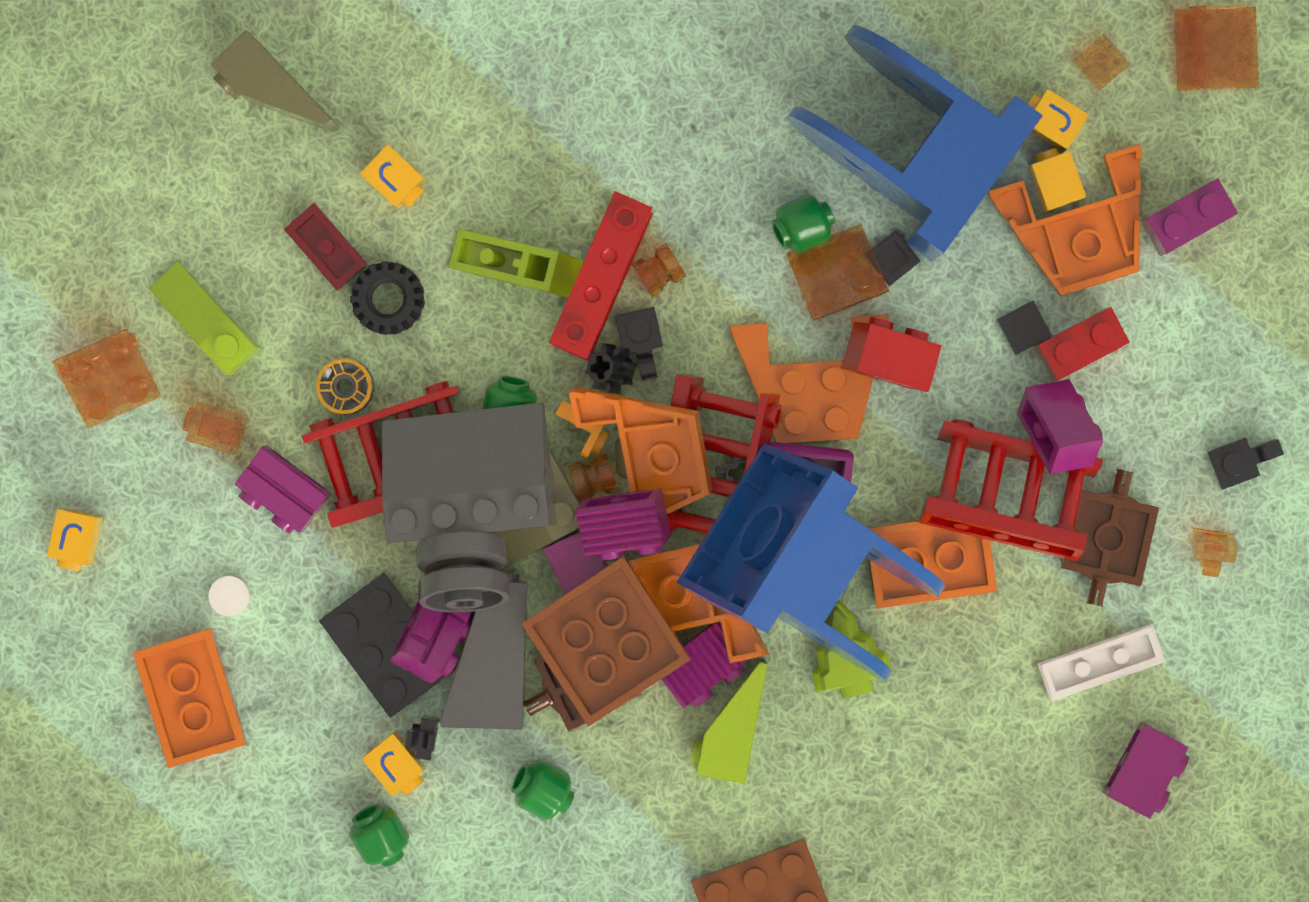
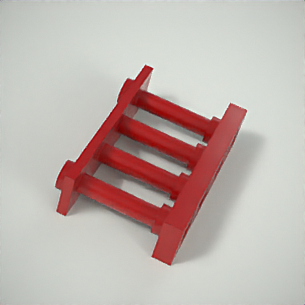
(601, 276)
(691, 395)
(348, 506)
(984, 519)

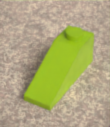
(515, 263)
(204, 319)
(730, 735)

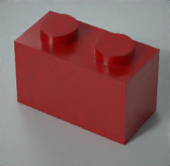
(1082, 344)
(891, 355)

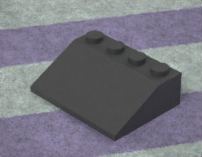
(466, 473)

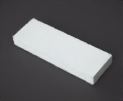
(1101, 662)

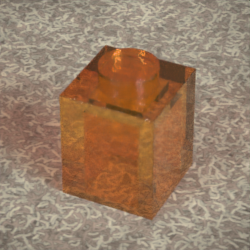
(215, 427)

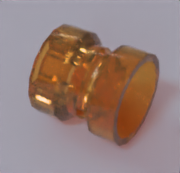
(659, 270)
(593, 478)

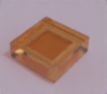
(1101, 62)

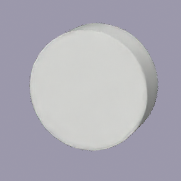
(229, 595)

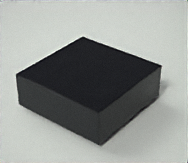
(894, 257)
(1024, 327)

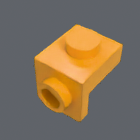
(597, 437)

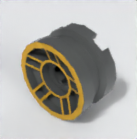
(329, 379)

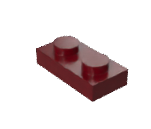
(326, 247)

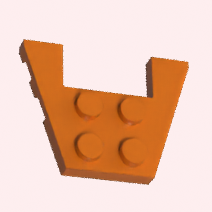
(1086, 242)
(816, 397)
(658, 443)
(687, 610)

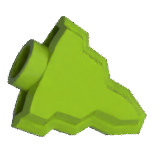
(837, 672)

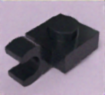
(641, 335)
(1237, 461)
(423, 737)

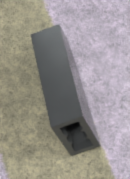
(491, 670)

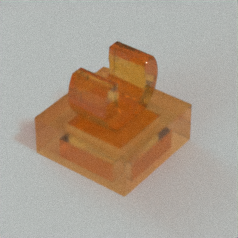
(1212, 549)

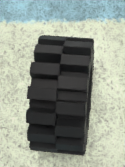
(387, 273)

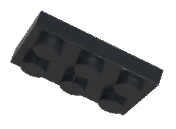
(367, 634)

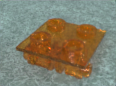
(1216, 48)
(838, 273)
(107, 378)

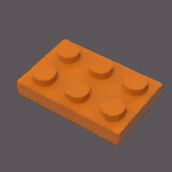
(954, 557)
(190, 698)

